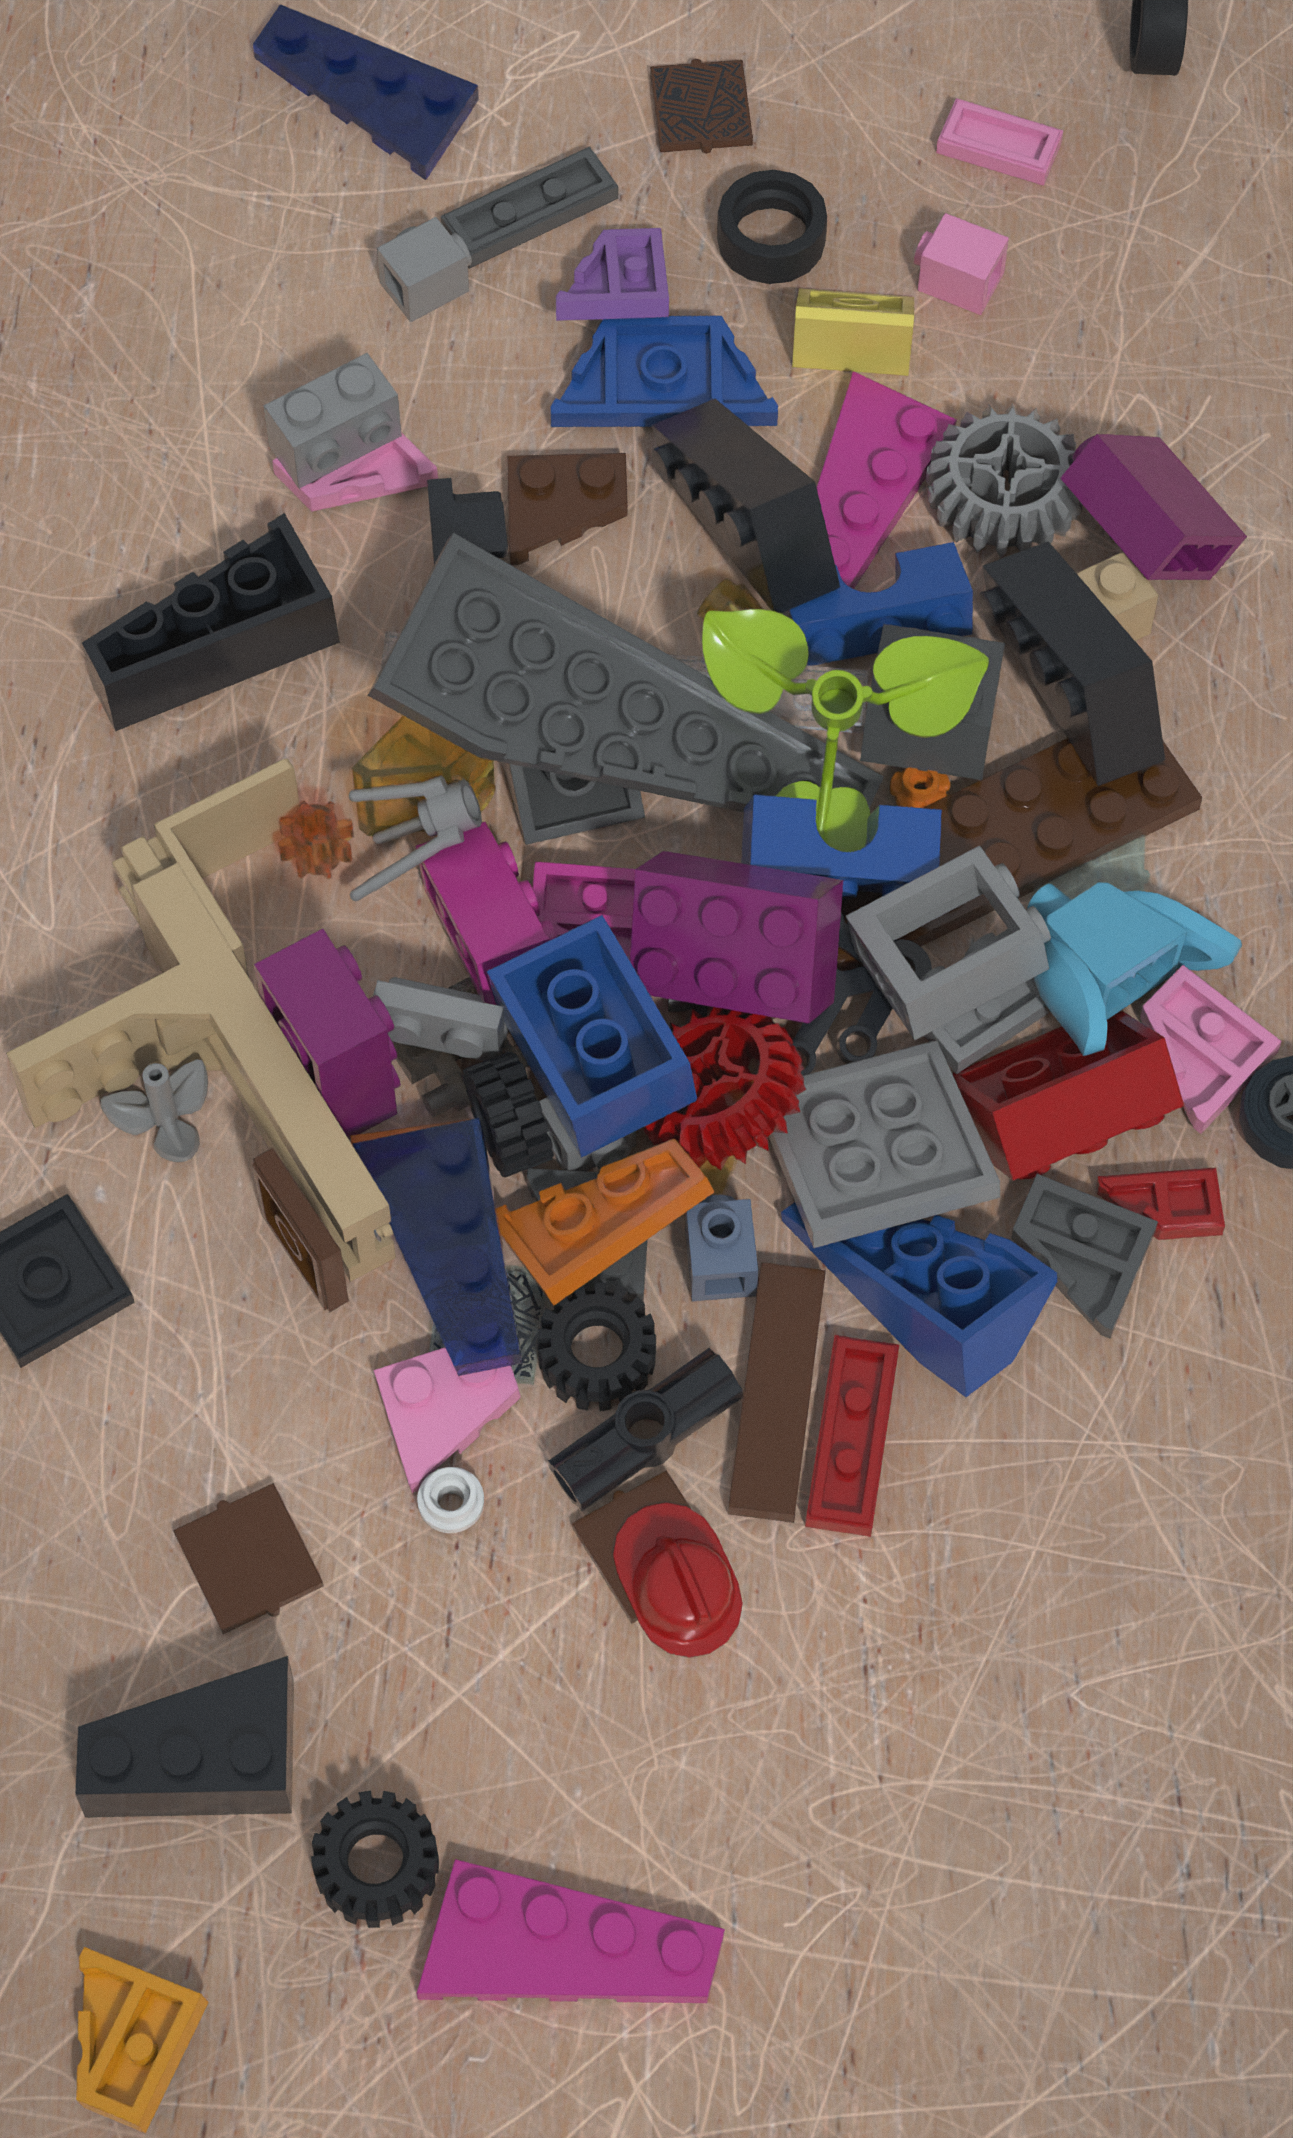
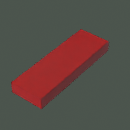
(852, 1436)

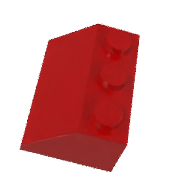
(1055, 1103)

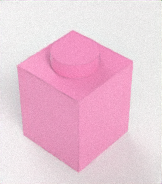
(961, 263)

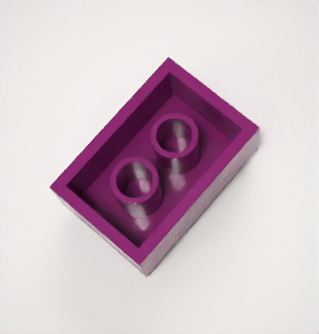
(736, 935)
(333, 1029)

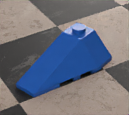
(942, 1293)

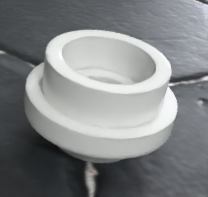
(450, 1481)

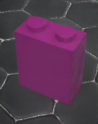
(1152, 507)

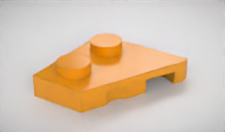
(130, 2038)

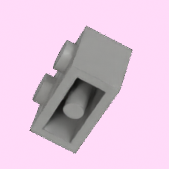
(333, 420)

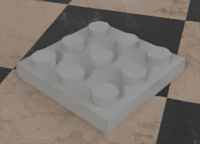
(882, 1146)

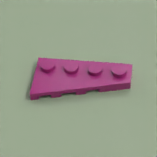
(874, 469)
(542, 1940)

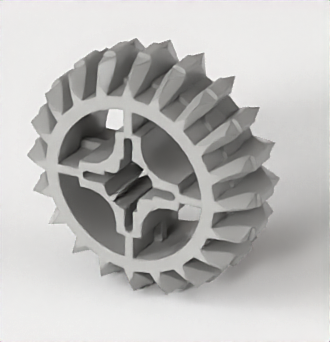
(970, 484)

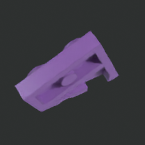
(619, 279)

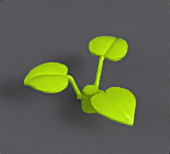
(922, 678)

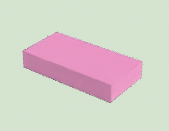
(999, 141)

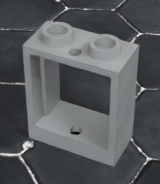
(972, 980)

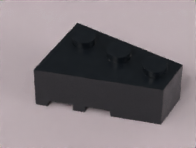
(194, 1751)

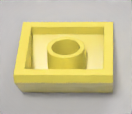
(853, 332)

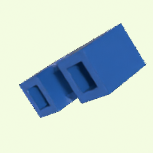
(927, 595)
(897, 850)

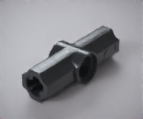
(613, 1455)

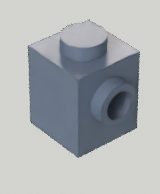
(721, 1249)

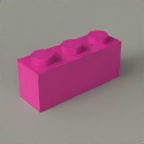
(483, 904)

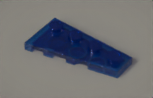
(450, 1237)

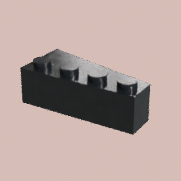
(750, 502)
(214, 629)
(1078, 660)

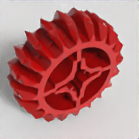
(732, 1104)

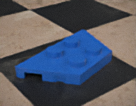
(659, 368)

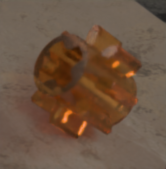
(315, 839)

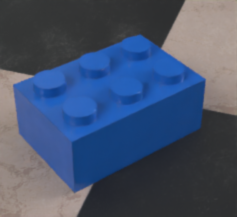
(592, 1036)

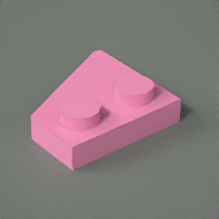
(382, 472)
(1209, 1044)
(438, 1410)

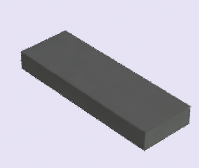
(532, 205)

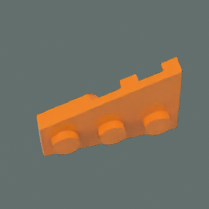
(593, 1225)

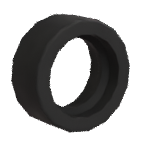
(1158, 36)
(766, 191)

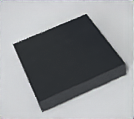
(54, 1281)

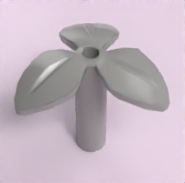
(165, 1101)

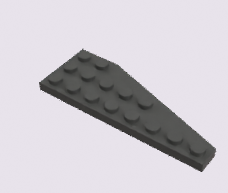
(570, 694)

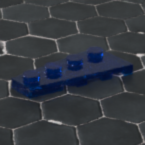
(386, 93)

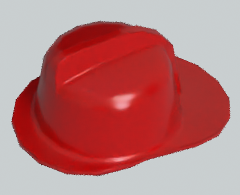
(678, 1579)

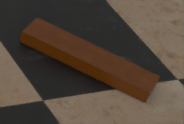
(777, 1392)

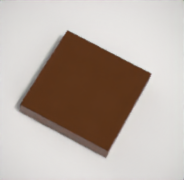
(300, 1231)

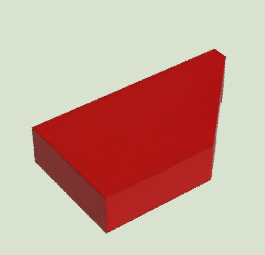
(1180, 1200)

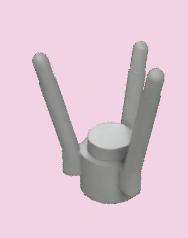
(444, 813)

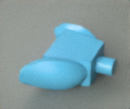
(1114, 950)

